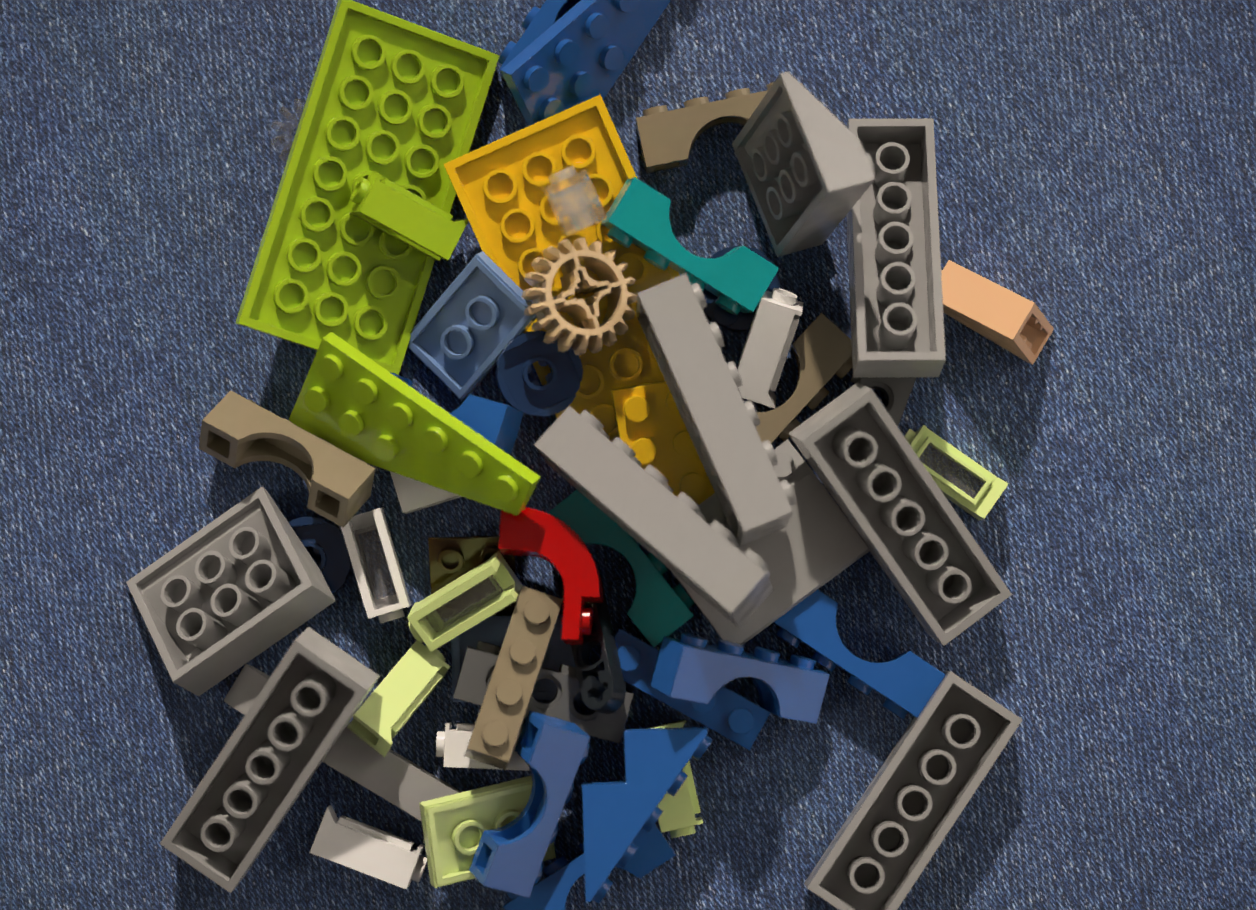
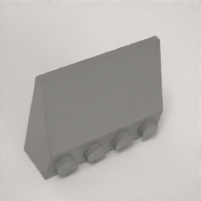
(800, 166)
(799, 557)
(229, 593)

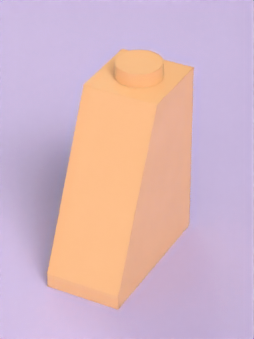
(994, 312)

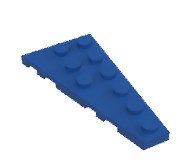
(579, 55)

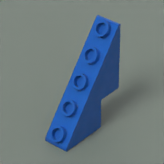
(621, 808)

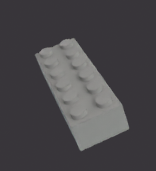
(896, 254)
(714, 410)
(900, 513)
(654, 516)
(269, 759)
(913, 799)

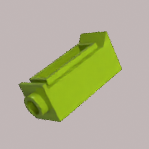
(406, 217)

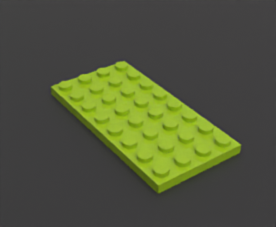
(383, 104)

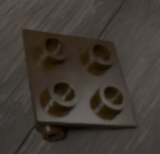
(458, 555)

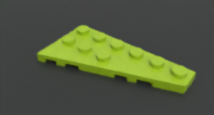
(402, 431)

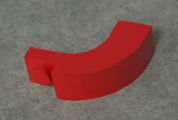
(550, 539)

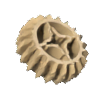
(577, 280)

